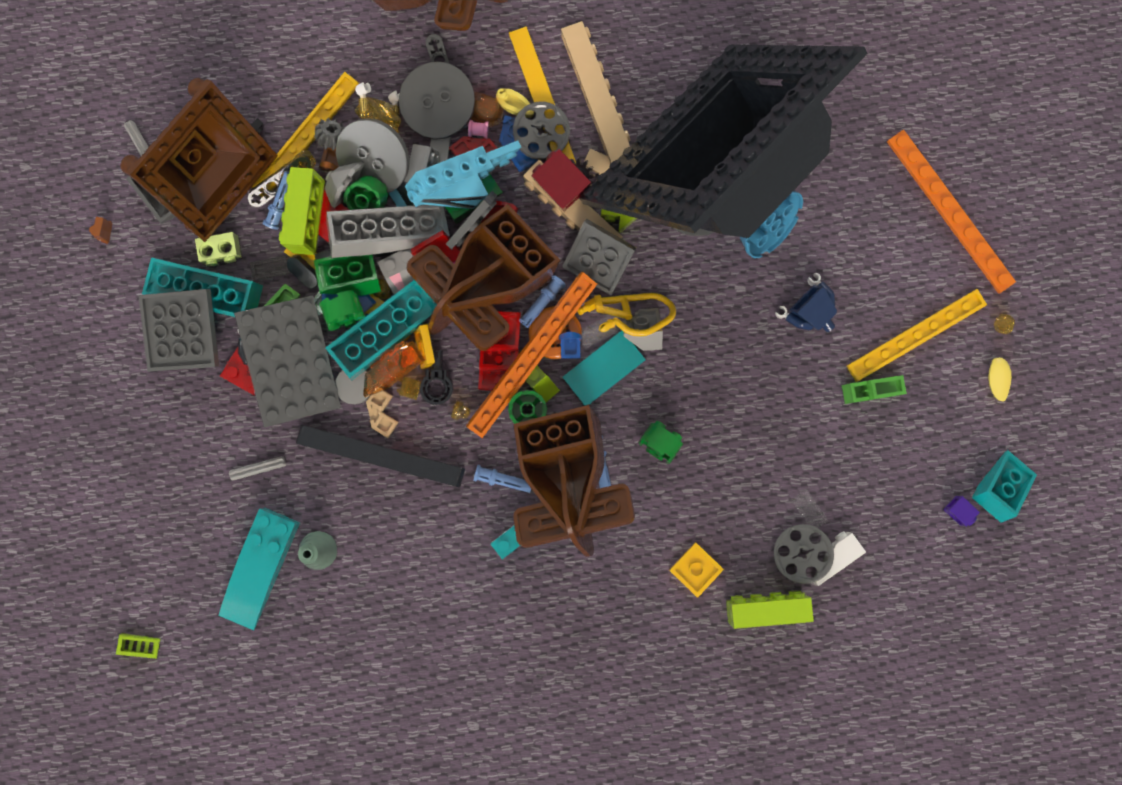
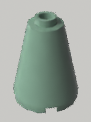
(317, 550)

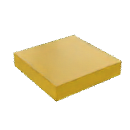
(423, 341)
(696, 569)

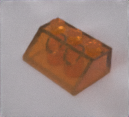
(392, 368)

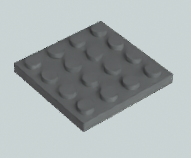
(179, 330)

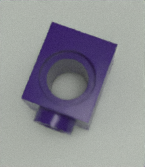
(961, 511)

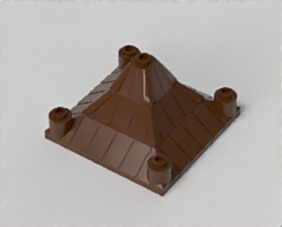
(202, 160)

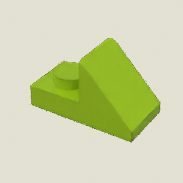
(624, 221)
(542, 384)

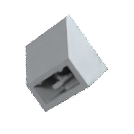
(421, 158)

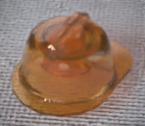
(487, 109)

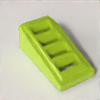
(122, 640)

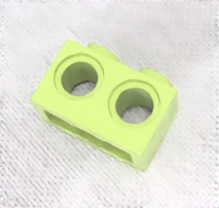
(218, 243)

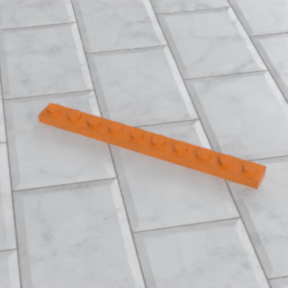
(951, 211)
(531, 354)

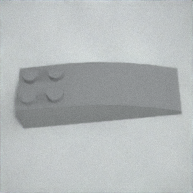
(382, 229)

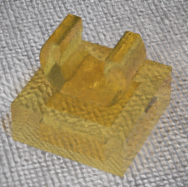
(409, 388)

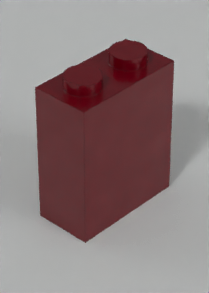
(560, 179)

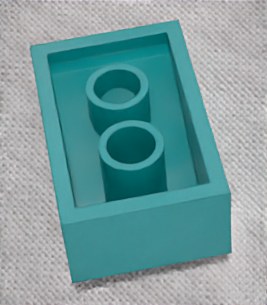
(1005, 487)

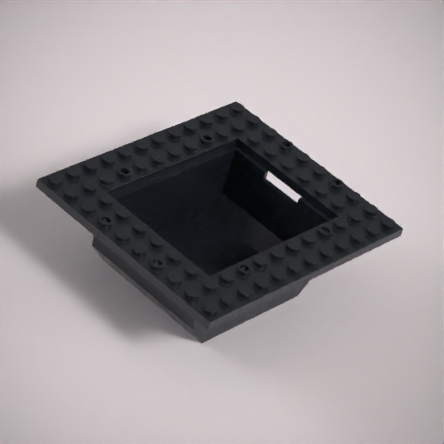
(729, 143)

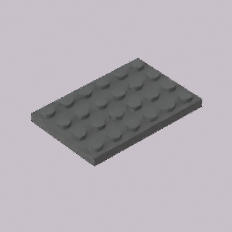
(287, 360)

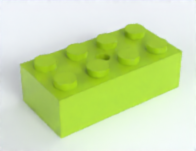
(302, 211)
(769, 610)

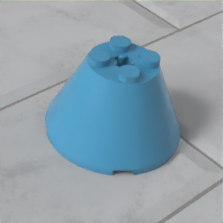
(775, 227)

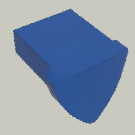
(570, 345)

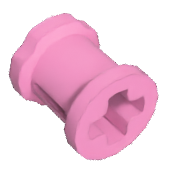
(478, 129)

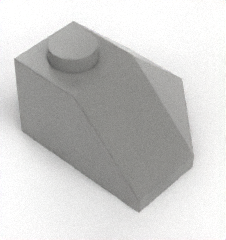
(340, 180)
(642, 320)

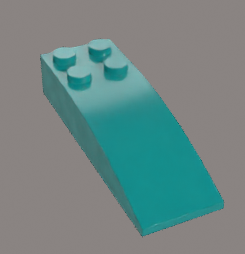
(227, 292)
(382, 330)
(258, 567)

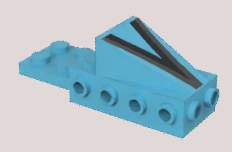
(458, 179)

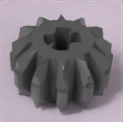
(328, 132)

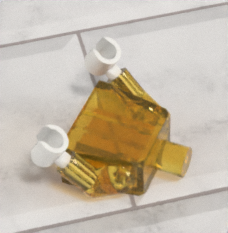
(376, 108)

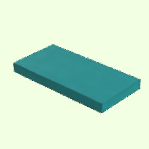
(603, 368)

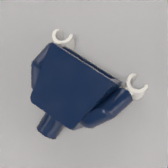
(813, 308)

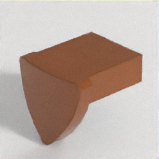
(329, 160)
(101, 229)

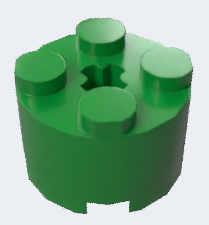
(366, 194)
(342, 310)
(528, 399)
(661, 442)

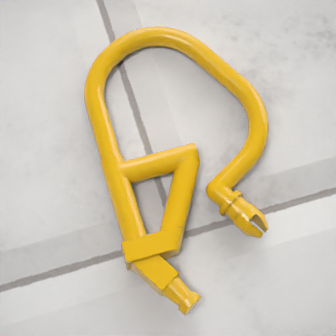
(598, 302)

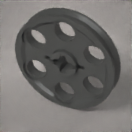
(541, 121)
(812, 557)

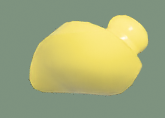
(513, 102)
(999, 378)

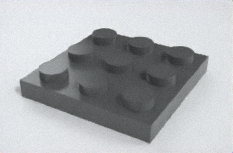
(473, 220)
(599, 256)

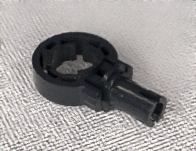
(436, 367)

